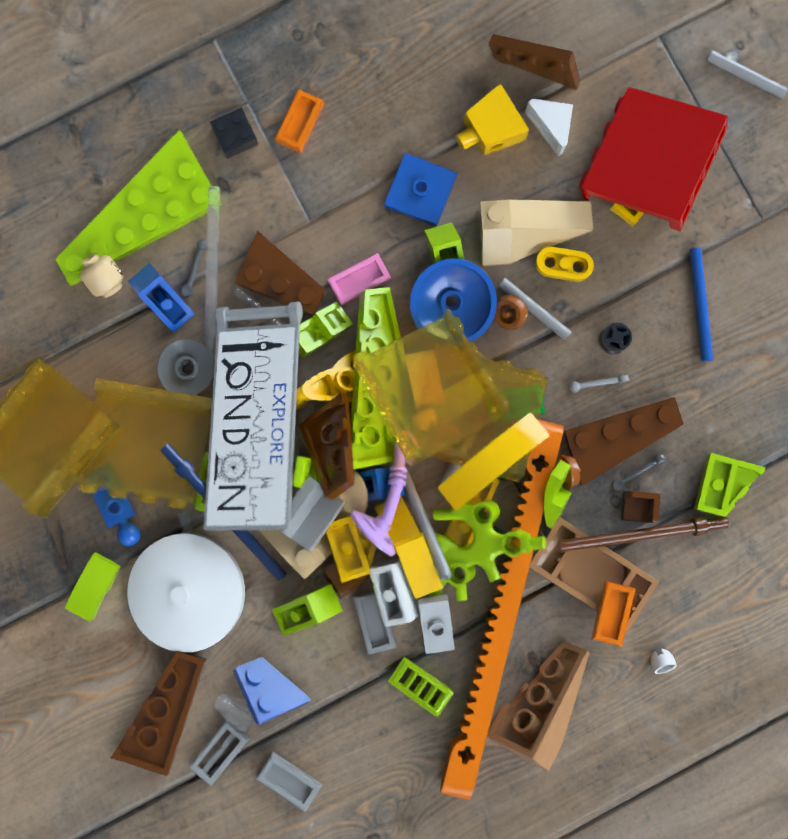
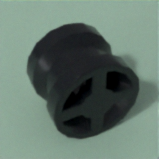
(620, 334)

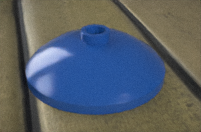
(464, 281)

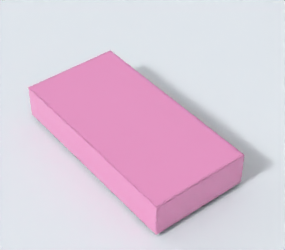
(364, 275)

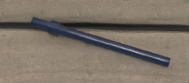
(185, 470)

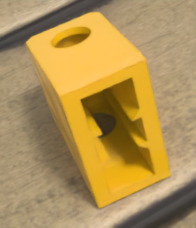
(492, 124)

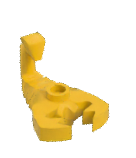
(329, 383)

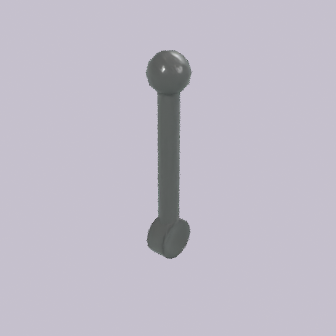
(187, 289)
(618, 484)

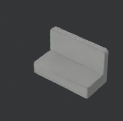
(311, 514)

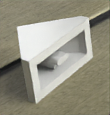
(552, 121)

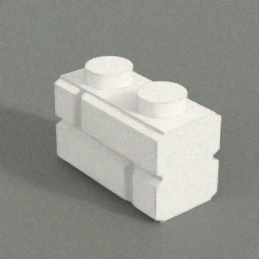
(393, 593)

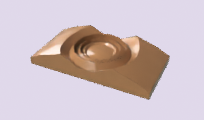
(585, 570)

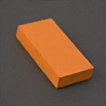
(299, 121)
(613, 613)

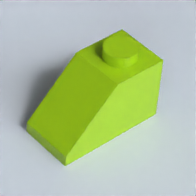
(444, 243)
(307, 610)

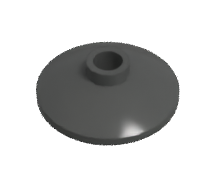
(173, 363)

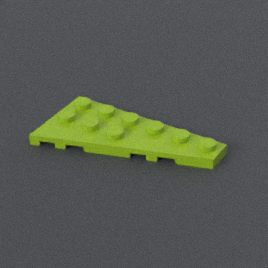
(153, 204)
(376, 328)

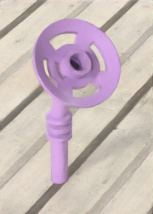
(377, 528)

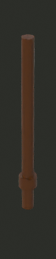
(696, 526)

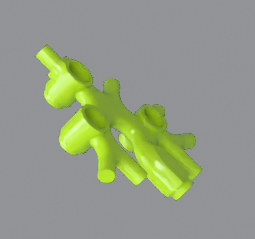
(484, 547)

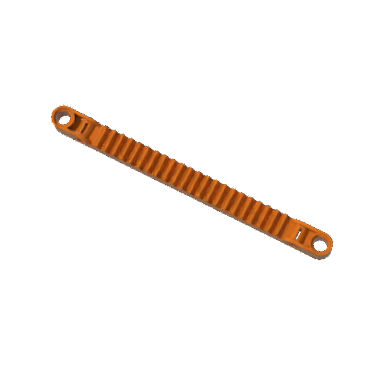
(461, 772)

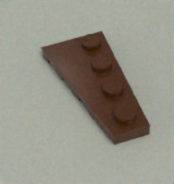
(616, 438)
(159, 726)

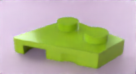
(724, 483)

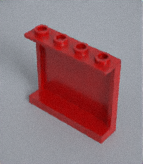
(655, 155)

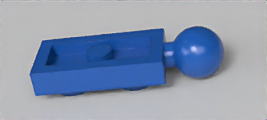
(118, 512)

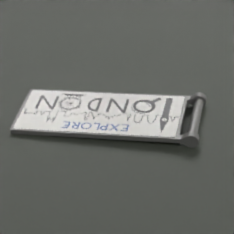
(253, 421)

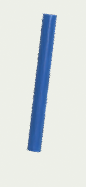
(701, 304)

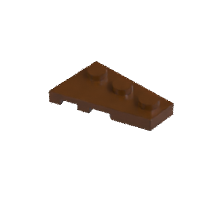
(330, 446)

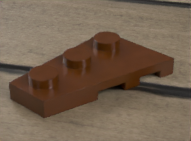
(539, 59)
(278, 277)

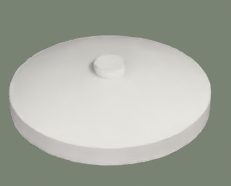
(186, 592)

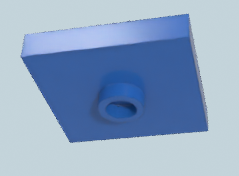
(420, 190)

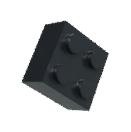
(234, 133)

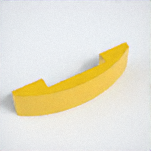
(493, 461)

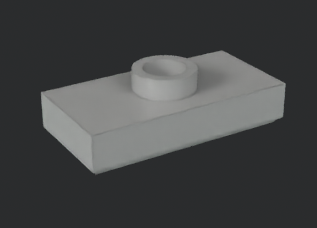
(436, 624)

